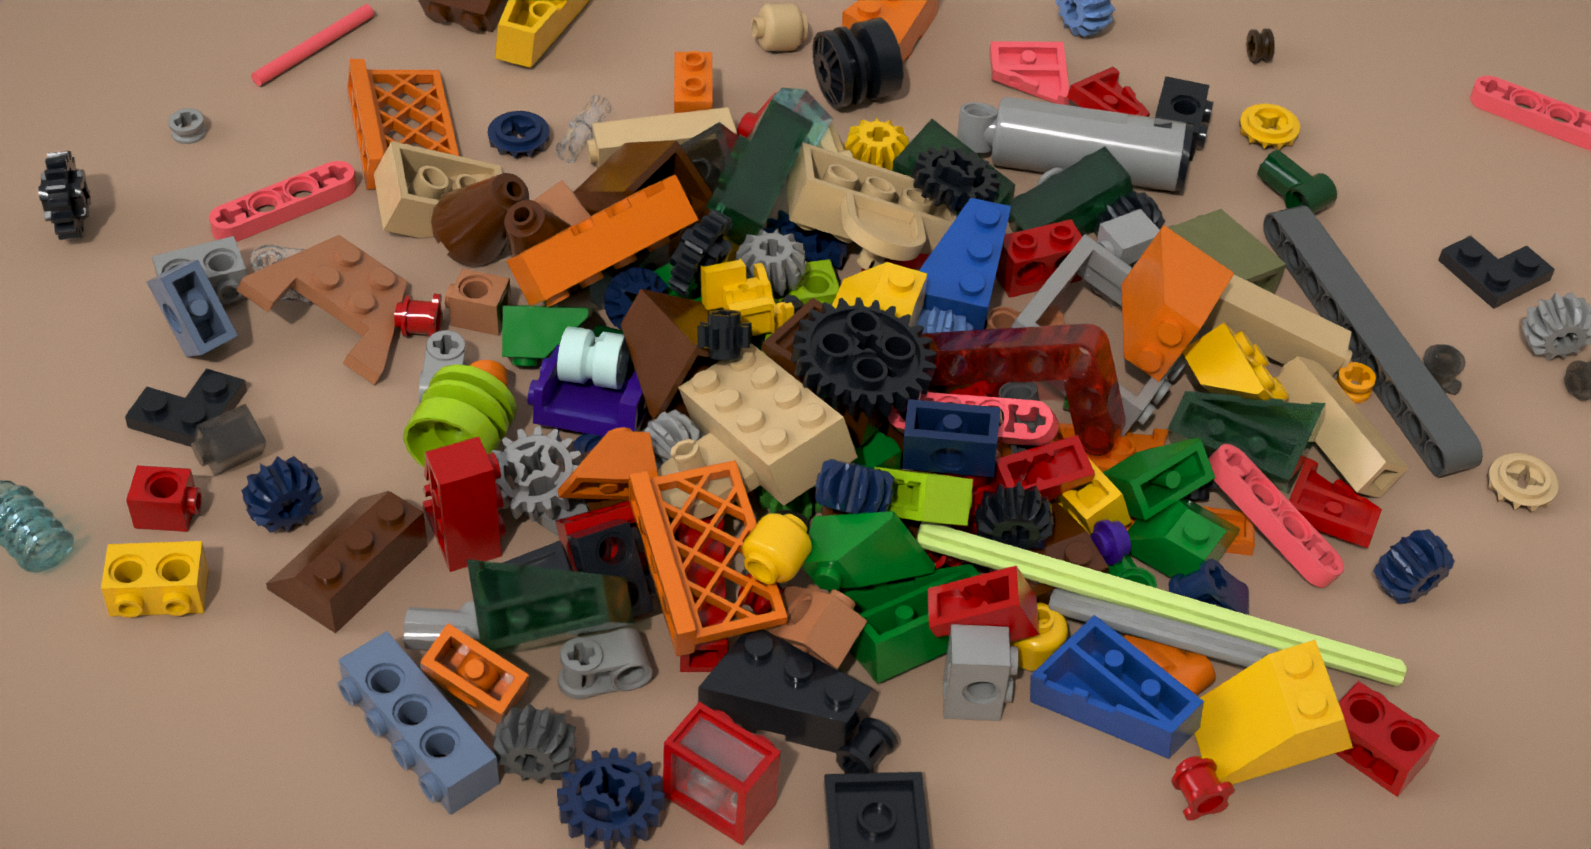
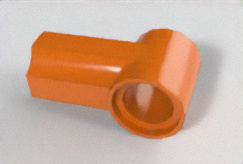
(1185, 666)

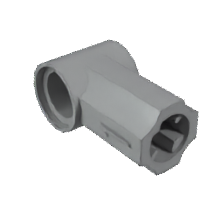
(425, 624)

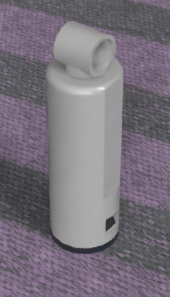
(1057, 135)

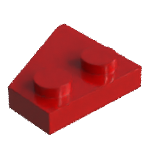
(1106, 94)
(1334, 506)

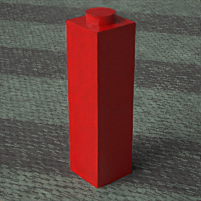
(710, 653)

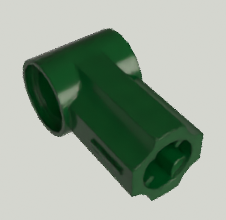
(1297, 184)

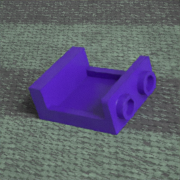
(585, 406)

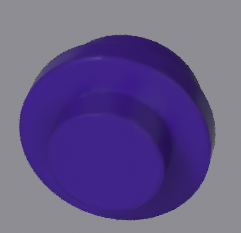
(1111, 540)

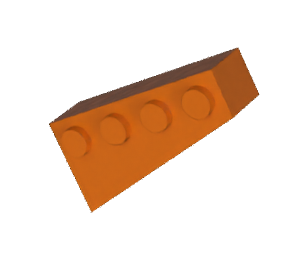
(602, 241)

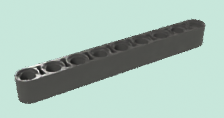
(1402, 379)

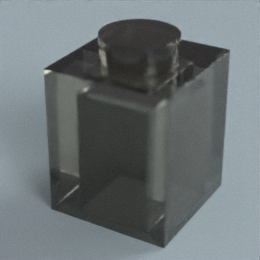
(228, 440)

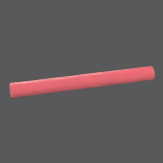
(312, 45)

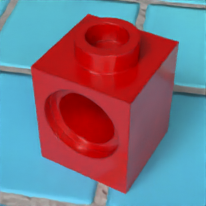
(163, 498)

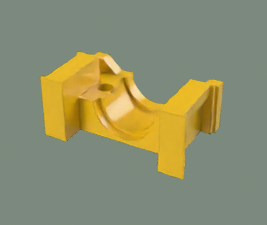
(728, 288)

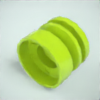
(459, 407)

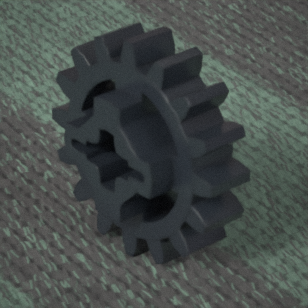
(954, 177)
(64, 195)
(700, 246)

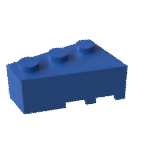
(966, 262)
(1117, 691)

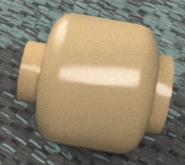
(780, 27)

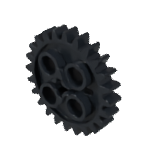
(863, 357)

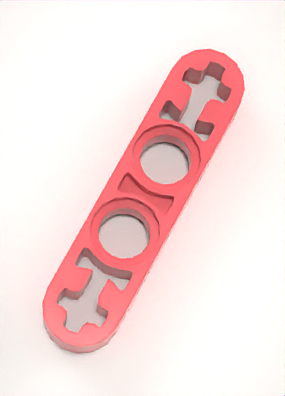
(1501, 97)
(335, 183)
(1025, 410)
(1307, 548)

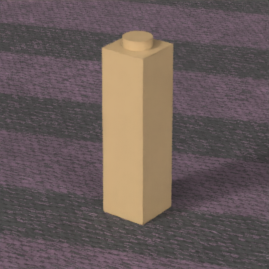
(611, 135)
(1280, 326)
(1346, 433)

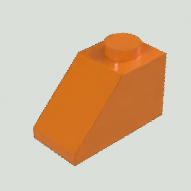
(608, 465)

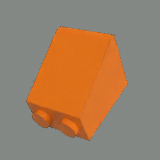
(1168, 301)

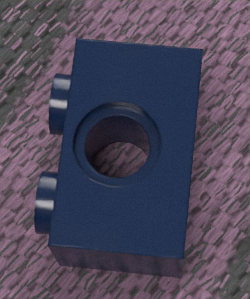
(950, 438)

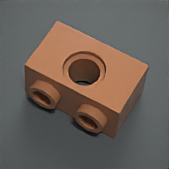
(819, 623)

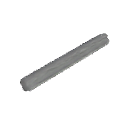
(1159, 628)

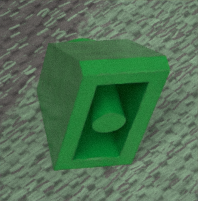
(1161, 476)

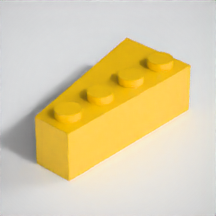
(531, 27)

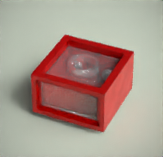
(721, 772)

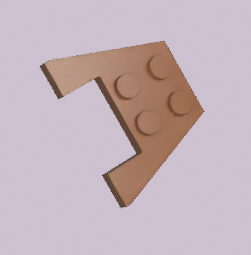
(344, 285)

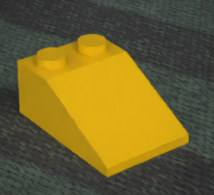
(1272, 716)

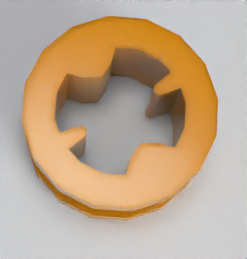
(1360, 373)

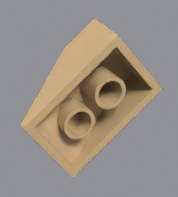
(415, 180)

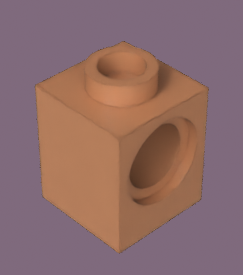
(478, 301)

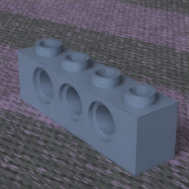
(441, 730)

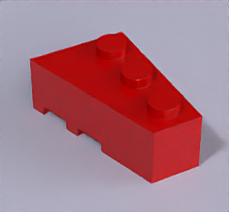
(464, 502)

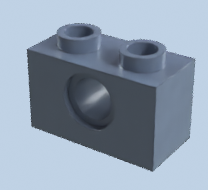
(192, 308)

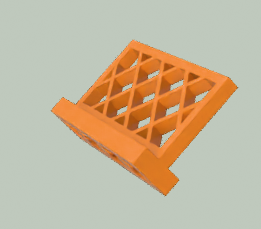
(373, 124)
(666, 564)

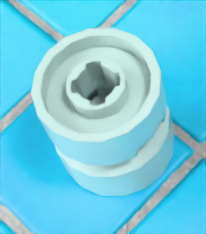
(591, 357)

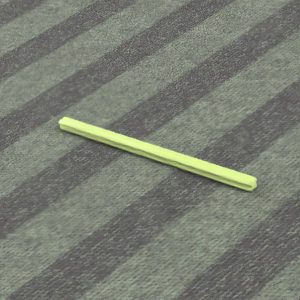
(1154, 601)

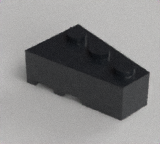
(786, 692)

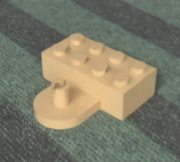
(864, 206)
(763, 422)

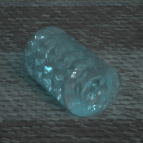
(31, 530)

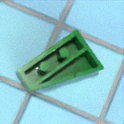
(898, 623)

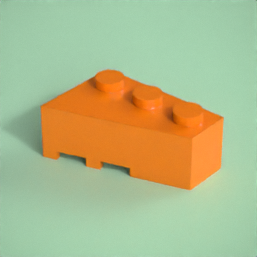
(906, 18)

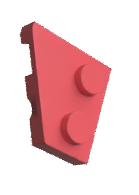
(1032, 68)

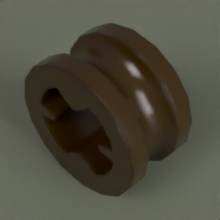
(1260, 45)

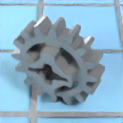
(535, 472)

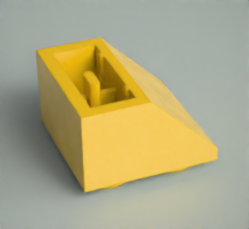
(1233, 365)

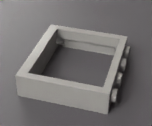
(1106, 274)

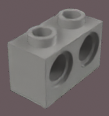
(218, 259)

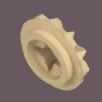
(1540, 480)

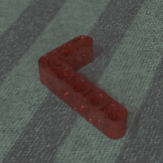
(1026, 364)

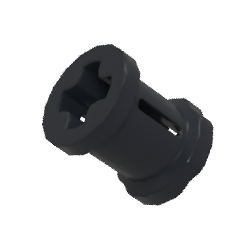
(866, 747)

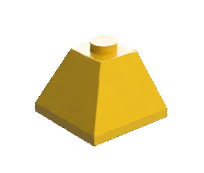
(890, 286)

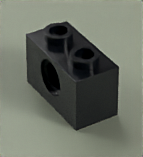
(1188, 103)

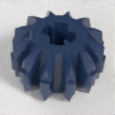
(853, 487)
(282, 494)
(1414, 566)

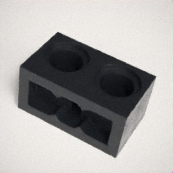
(625, 563)

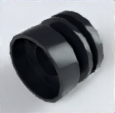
(857, 62)

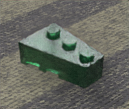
(1072, 194)
(540, 606)

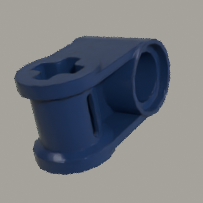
(1213, 586)

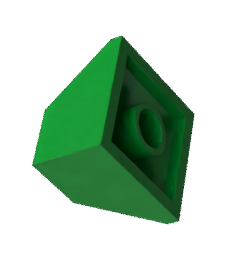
(536, 330)
(1181, 538)
(863, 551)

